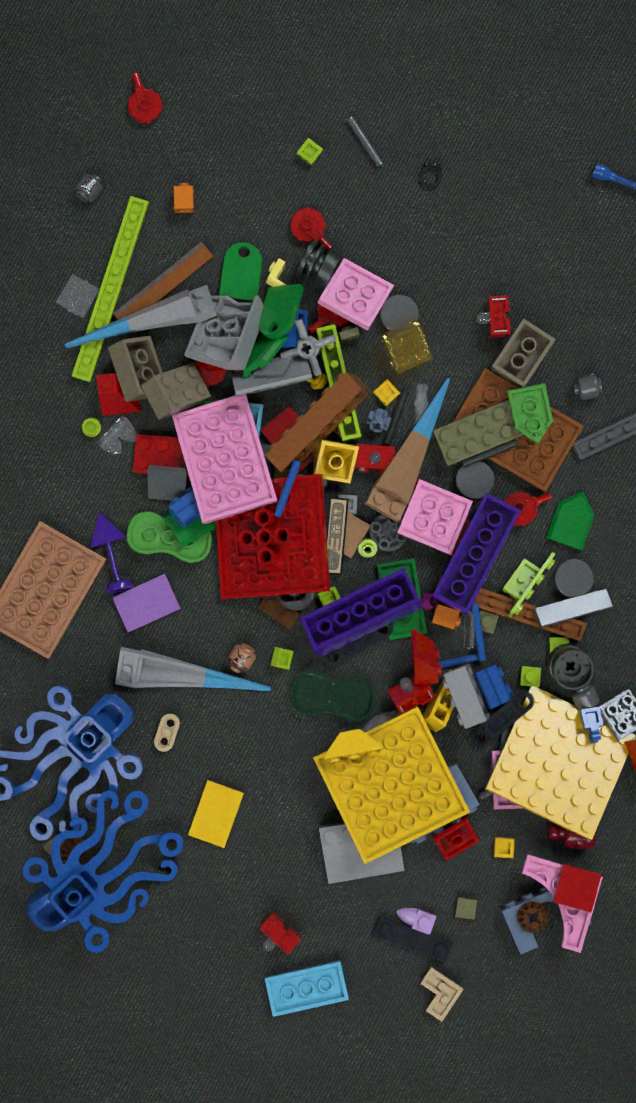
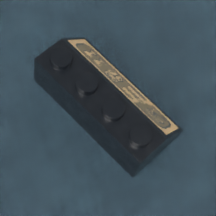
(336, 521)

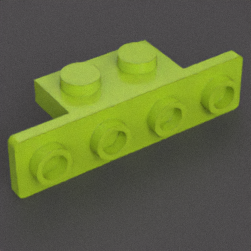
(523, 580)

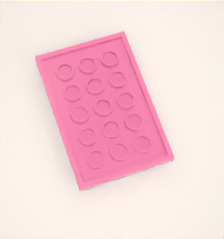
(224, 458)

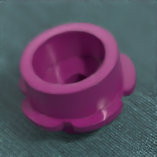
(428, 602)

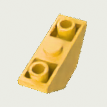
(351, 745)

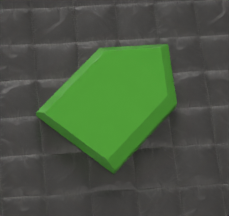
(531, 411)

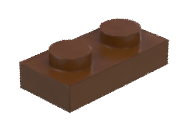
(277, 611)

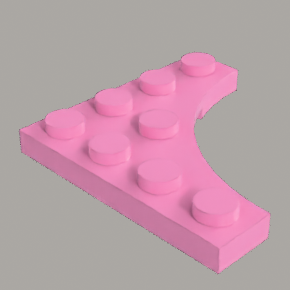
(574, 920)

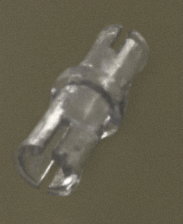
(421, 401)

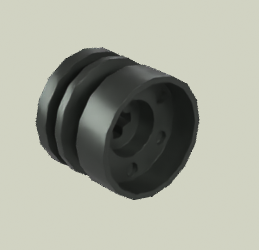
(318, 264)
(577, 674)

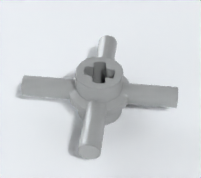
(305, 341)

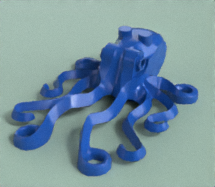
(84, 739)
(76, 888)

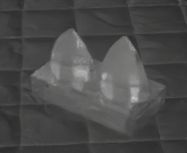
(121, 428)

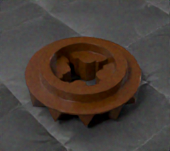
(68, 846)
(523, 918)

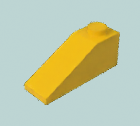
(438, 709)

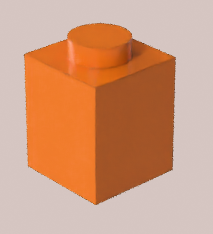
(184, 198)
(446, 617)

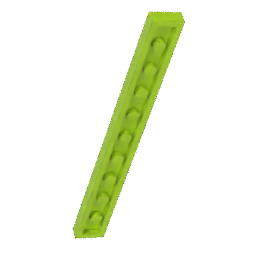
(111, 286)

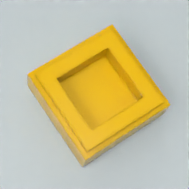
(386, 392)
(503, 847)

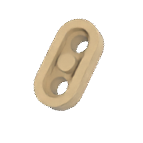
(167, 732)

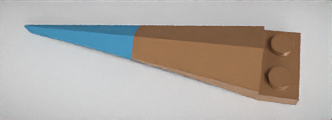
(397, 481)

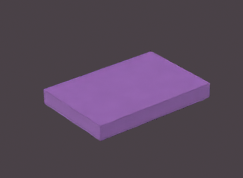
(146, 603)

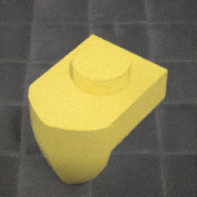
(275, 271)

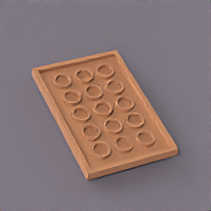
(46, 589)

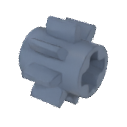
(378, 420)

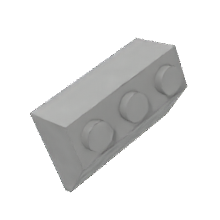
(466, 696)

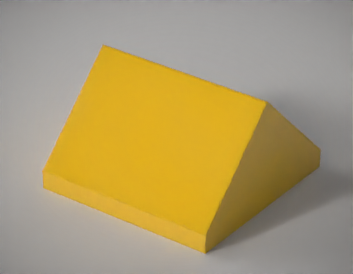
(335, 460)

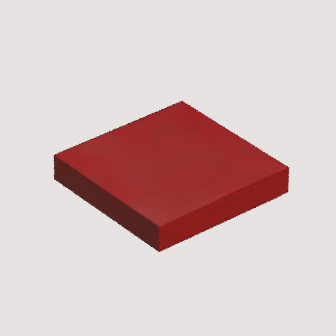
(577, 888)

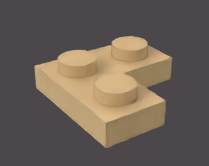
(445, 992)

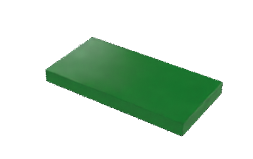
(415, 620)

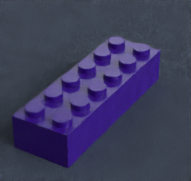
(476, 553)
(361, 612)

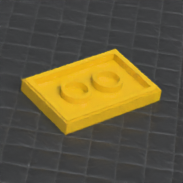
(216, 813)

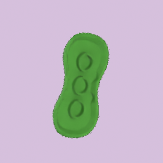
(151, 534)

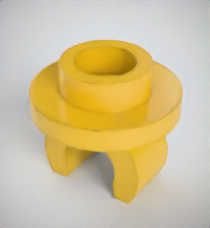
(318, 382)

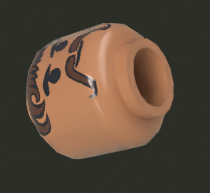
(241, 658)

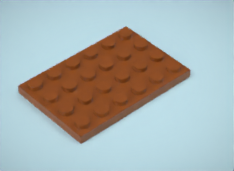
(528, 460)

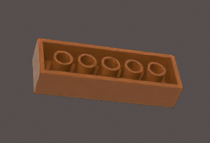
(318, 422)

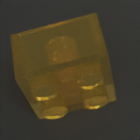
(406, 347)

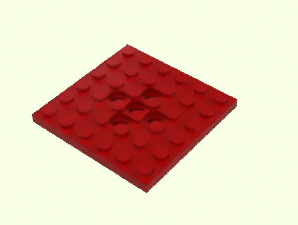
(295, 563)

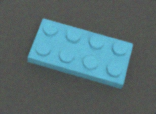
(306, 988)

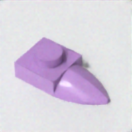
(417, 919)

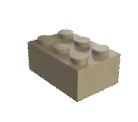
(522, 354)
(134, 365)
(175, 391)

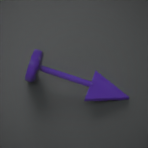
(104, 534)

